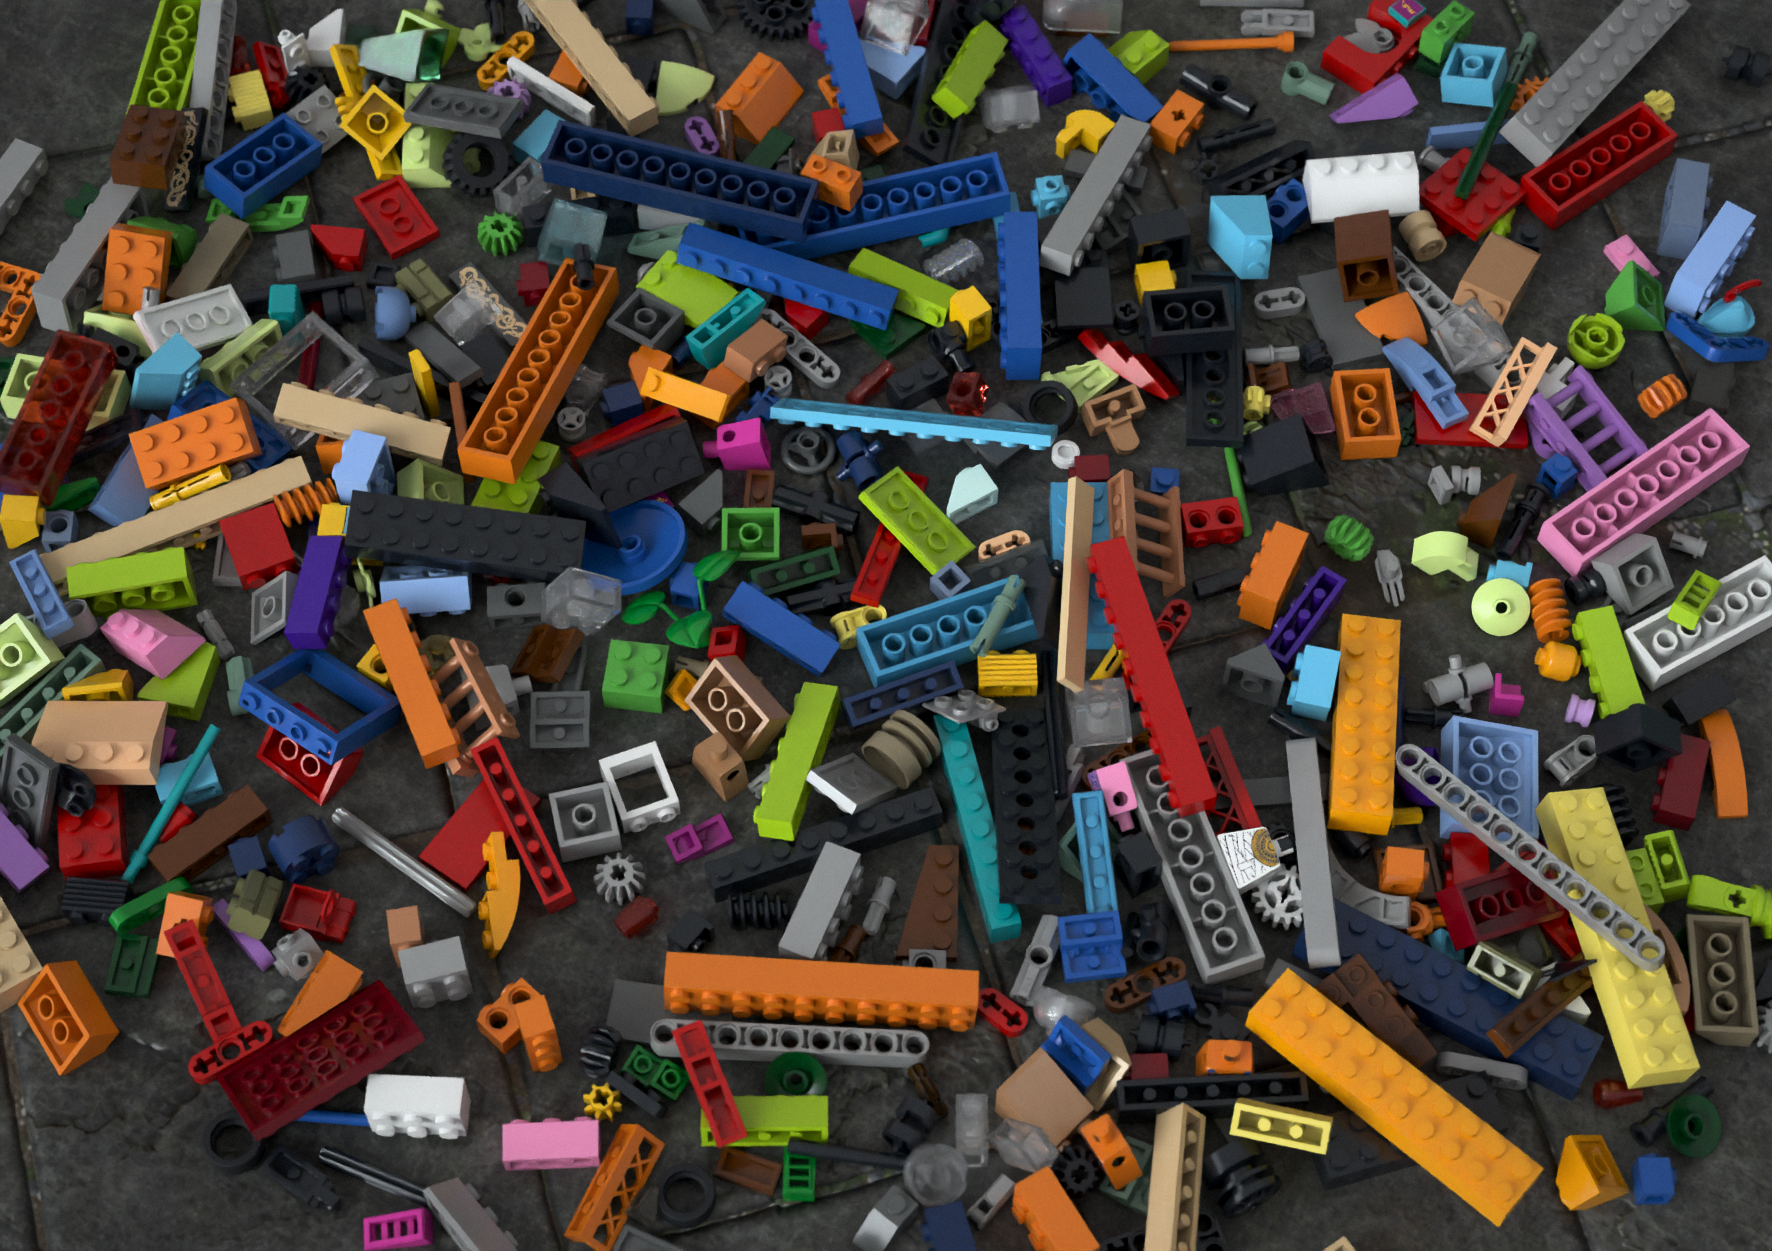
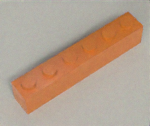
(412, 684)

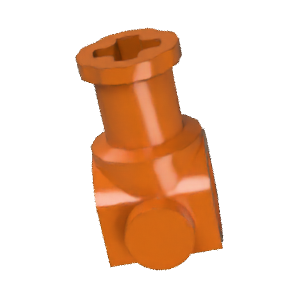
(1425, 921)

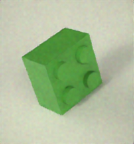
(636, 676)

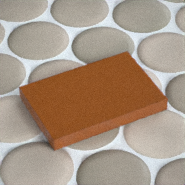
(460, 419)

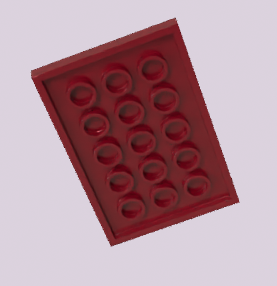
(319, 1060)

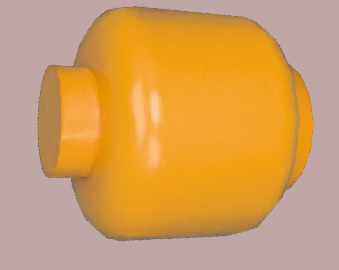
(1558, 661)

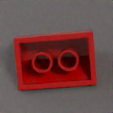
(303, 768)

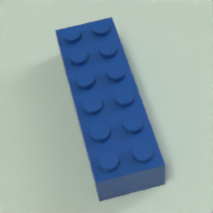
(1019, 296)

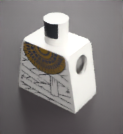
(1253, 856)

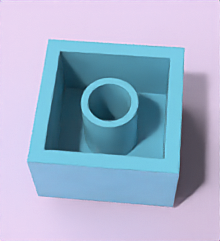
(1473, 74)
(1315, 682)

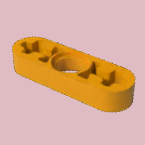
(508, 50)

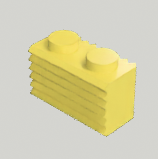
(251, 100)

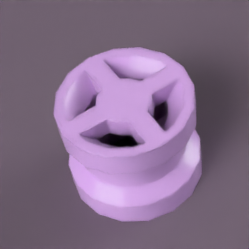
(1579, 711)

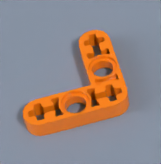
(20, 288)

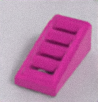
(423, 1237)

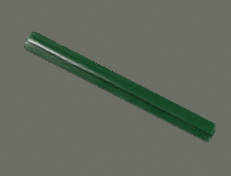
(1486, 140)

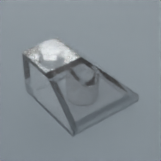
(1470, 338)

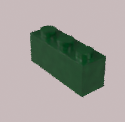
(795, 570)

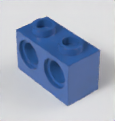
(1287, 209)

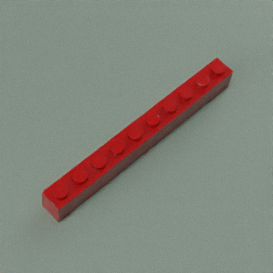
(1151, 678)

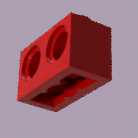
(1209, 516)

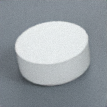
(1064, 452)

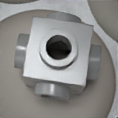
(297, 955)

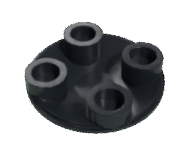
(74, 790)

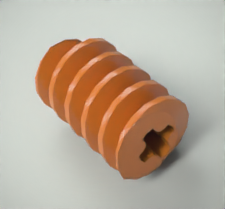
(305, 502)
(1549, 610)

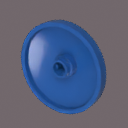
(651, 550)

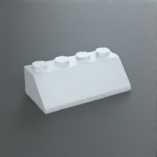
(1361, 185)

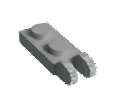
(1276, 21)

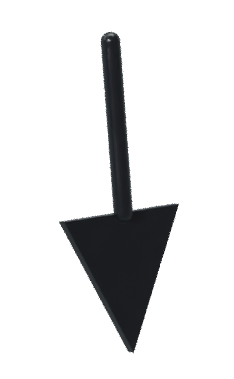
(1566, 968)

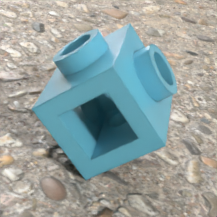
(1050, 195)

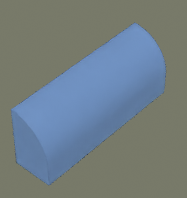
(124, 492)

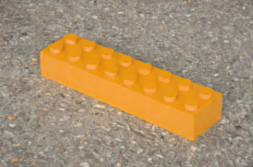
(1364, 725)

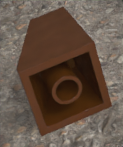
(1366, 255)

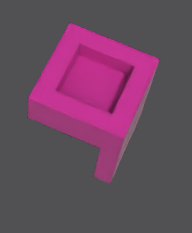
(1505, 698)

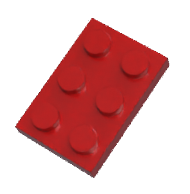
(396, 217)

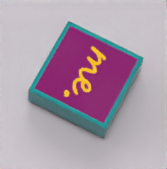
(1407, 11)

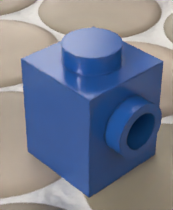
(684, 587)
(1653, 1179)

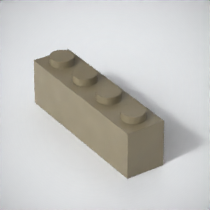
(213, 258)

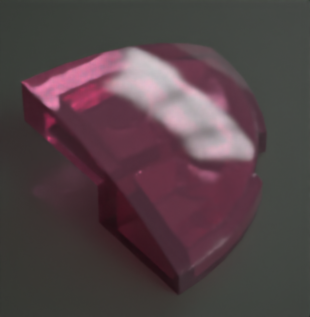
(1310, 403)

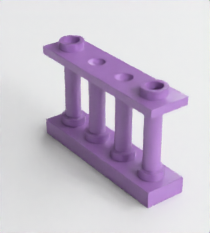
(1563, 441)

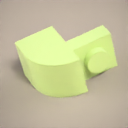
(1445, 551)

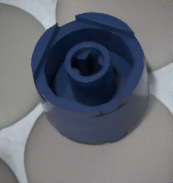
(304, 849)

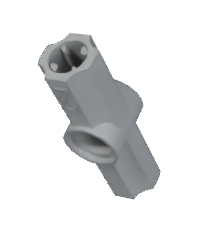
(1031, 974)

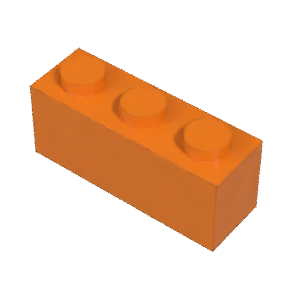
(538, 1034)

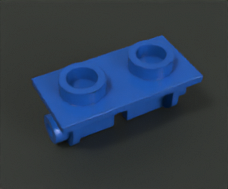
(760, 407)

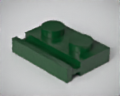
(133, 966)

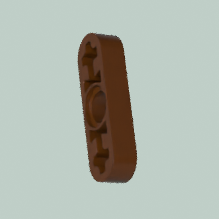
(1121, 986)

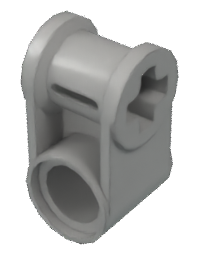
(1569, 763)

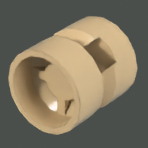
(1422, 236)

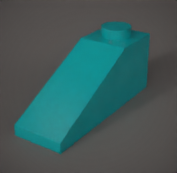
(713, 336)

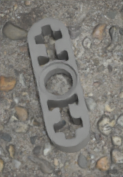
(1499, 1073)

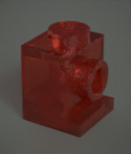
(240, 56)

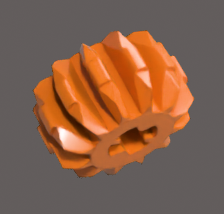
(1662, 396)

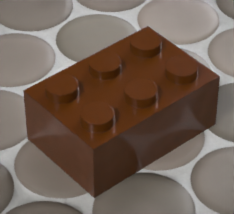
(148, 147)

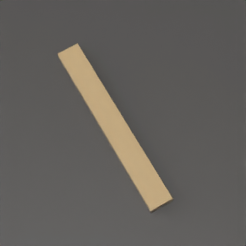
(1075, 585)

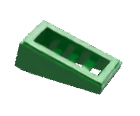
(74, 495)
(798, 1193)

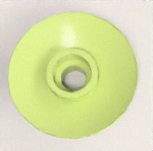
(1485, 603)

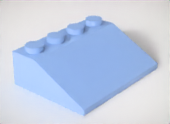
(1498, 766)

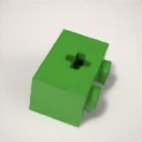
(1449, 27)

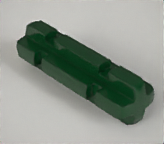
(1407, 428)

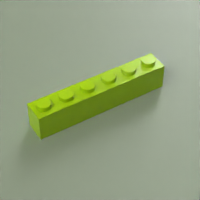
(798, 753)

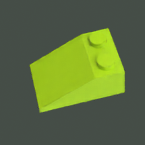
(687, 288)

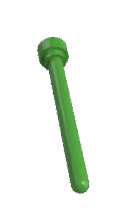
(1237, 486)

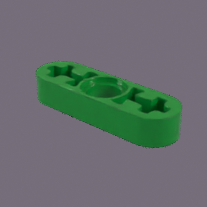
(146, 906)

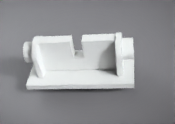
(294, 50)

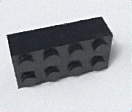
(641, 464)

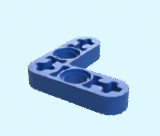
(1714, 348)

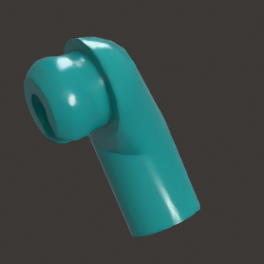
(934, 237)

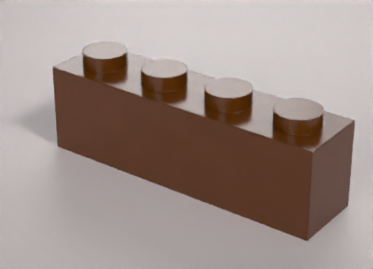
(207, 839)

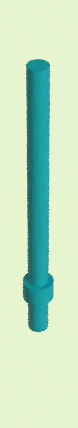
(139, 857)

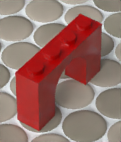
(1365, 69)

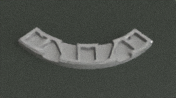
(1386, 908)

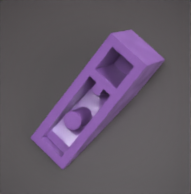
(1384, 101)

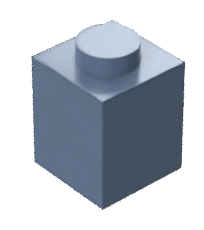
(949, 581)

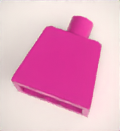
(741, 446)

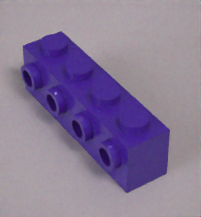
(1035, 56)
(318, 593)
(1305, 617)

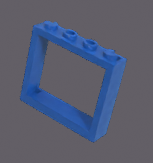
(378, 704)

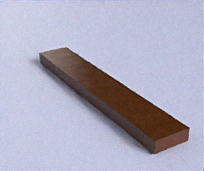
(1538, 1009)

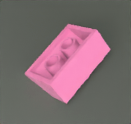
(151, 639)

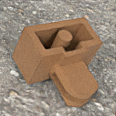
(1115, 415)

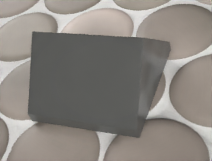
(1254, 676)

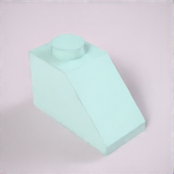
(971, 494)

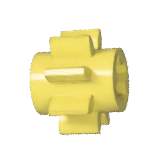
(1660, 103)
(1255, 403)

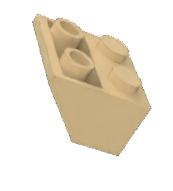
(839, 147)

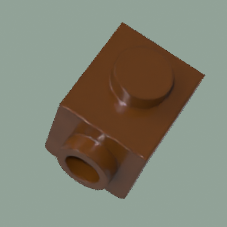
(1270, 378)
(818, 535)

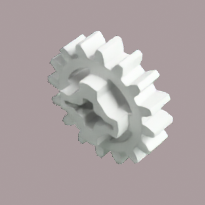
(1272, 891)

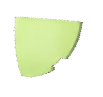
(680, 87)

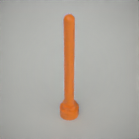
(1282, 42)

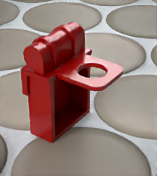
(318, 913)

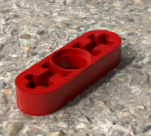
(218, 1048)

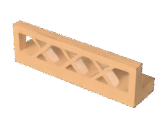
(1521, 397)

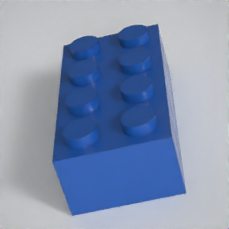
(263, 165)

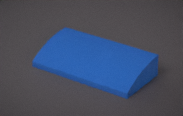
(273, 447)

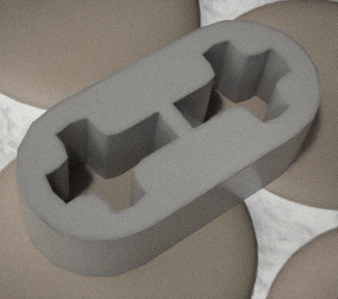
(1279, 303)

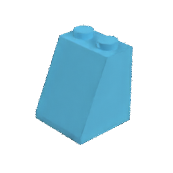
(1241, 234)

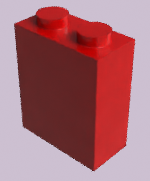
(258, 546)

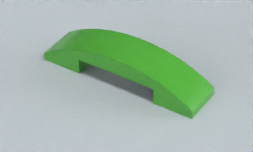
(269, 216)

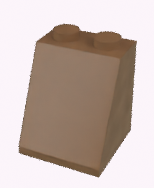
(1498, 276)
(1045, 1098)

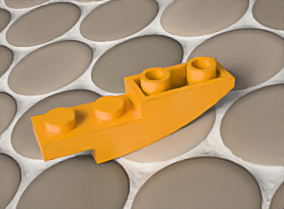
(500, 904)

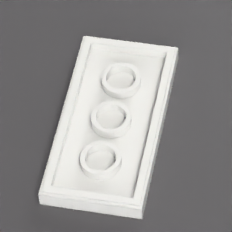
(201, 319)

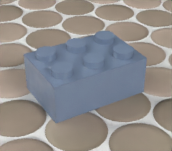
(1684, 208)

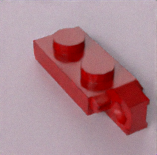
(273, 72)

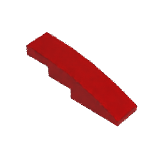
(1134, 368)
(709, 1084)

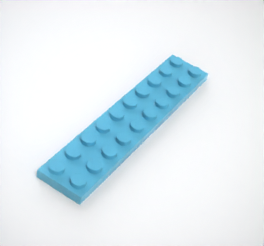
(923, 423)

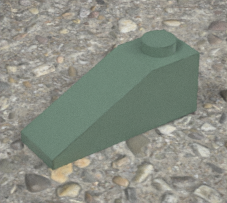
(657, 242)

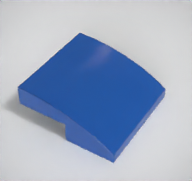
(1091, 946)
(1076, 1054)

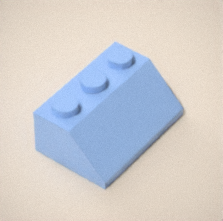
(427, 589)

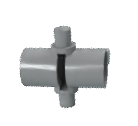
(1459, 683)

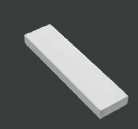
(552, 92)

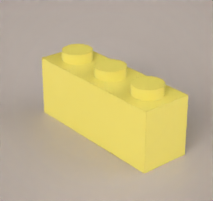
(1281, 1125)

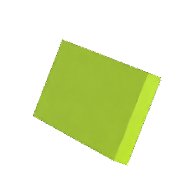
(916, 521)

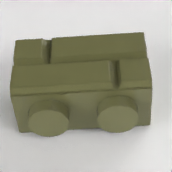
(423, 289)
(255, 903)
(1504, 969)

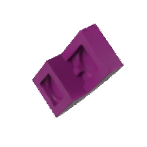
(700, 840)

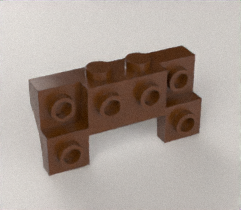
(1379, 1009)

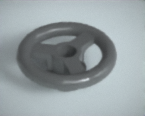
(390, 86)
(806, 437)

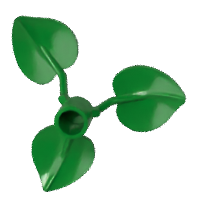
(694, 629)

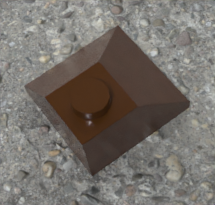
(1486, 512)

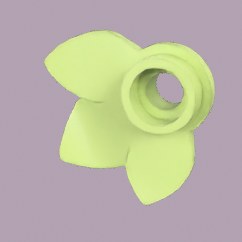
(478, 42)
(365, 582)

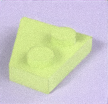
(1085, 380)

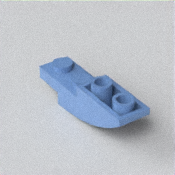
(1428, 378)

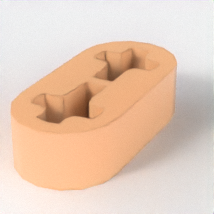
(1002, 543)

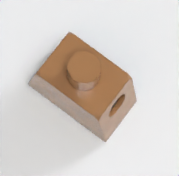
(716, 762)

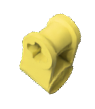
(853, 620)

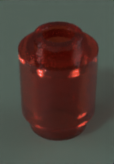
(636, 917)

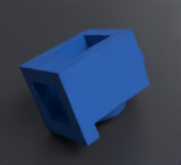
(1562, 471)

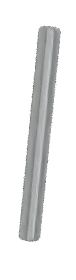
(404, 862)

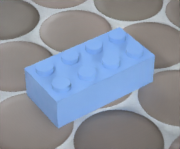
(1711, 260)

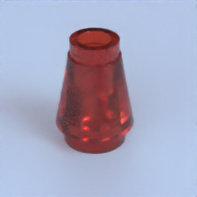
(1615, 1094)

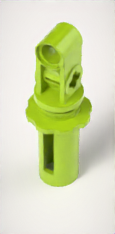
(1752, 902)

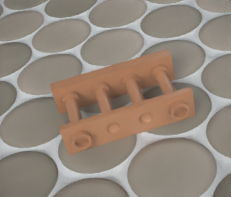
(1123, 523)
(490, 702)

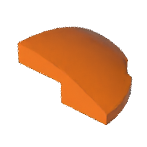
(1394, 319)

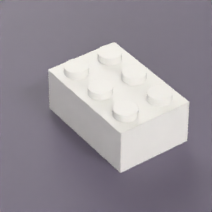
(417, 1105)

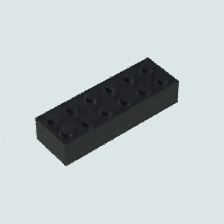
(1362, 1152)

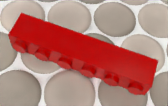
(523, 825)

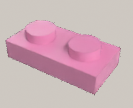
(1625, 250)

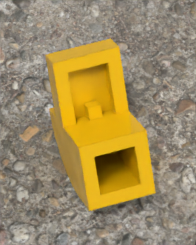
(1084, 129)

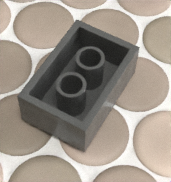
(399, 395)

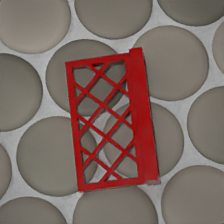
(1232, 780)

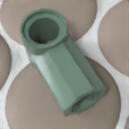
(1299, 81)
(238, 671)

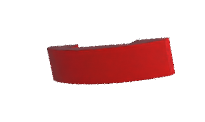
(202, 980)

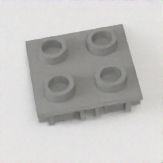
(320, 117)
(967, 708)

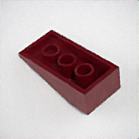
(1495, 906)

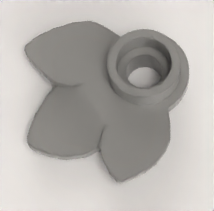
(1371, 37)

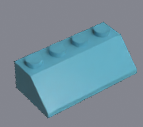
(166, 375)

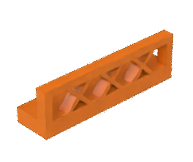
(606, 1182)

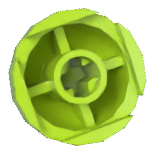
(1595, 341)

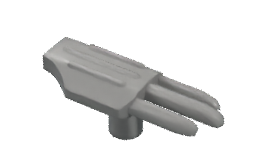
(1390, 574)

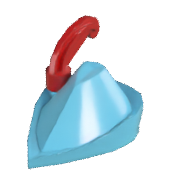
(1731, 314)

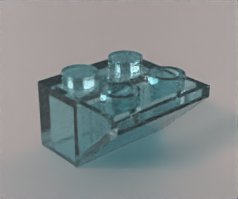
(566, 227)

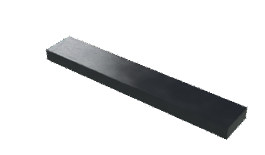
(398, 365)

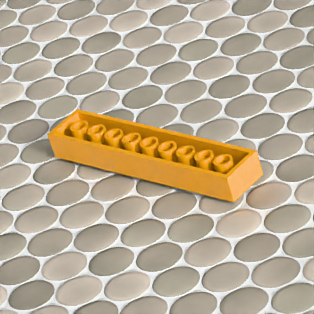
(1393, 1097)

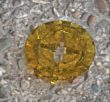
(436, 644)

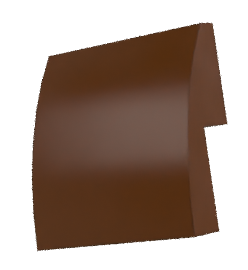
(547, 653)

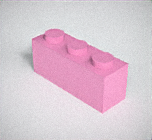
(551, 1144)

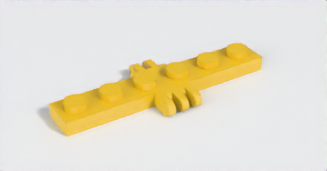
(351, 76)

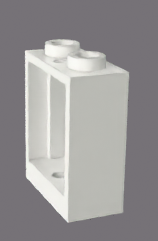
(632, 762)

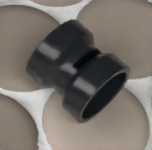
(1587, 585)

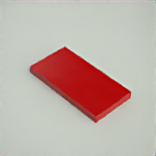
(1430, 432)
(458, 846)

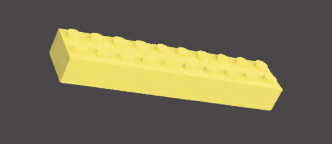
(1635, 1002)

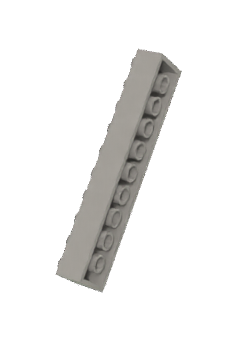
(1589, 76)

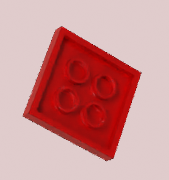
(1488, 201)

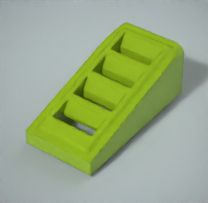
(1693, 600)

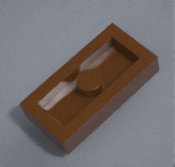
(759, 488)

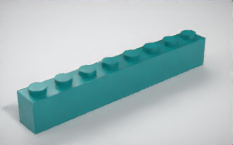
(975, 826)

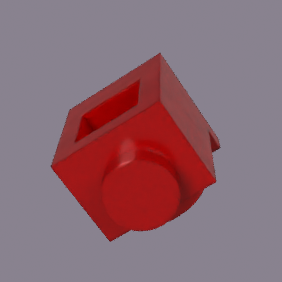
(727, 642)

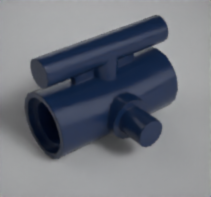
(859, 459)

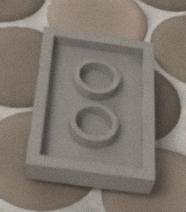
(851, 783)

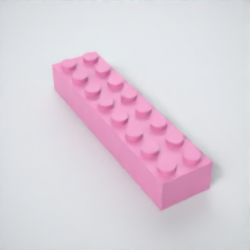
(1643, 491)

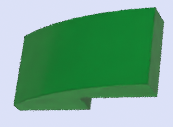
(656, 1074)

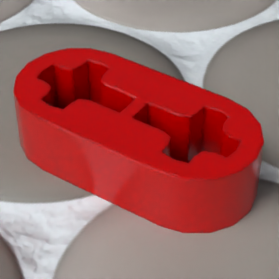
(1005, 1007)

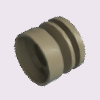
(902, 748)

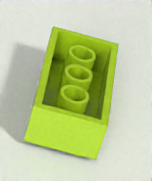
(524, 494)
(140, 581)

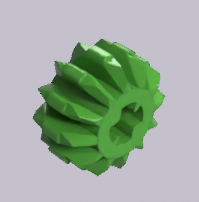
(500, 233)
(1348, 538)

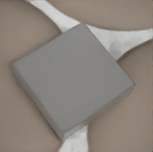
(1440, 485)

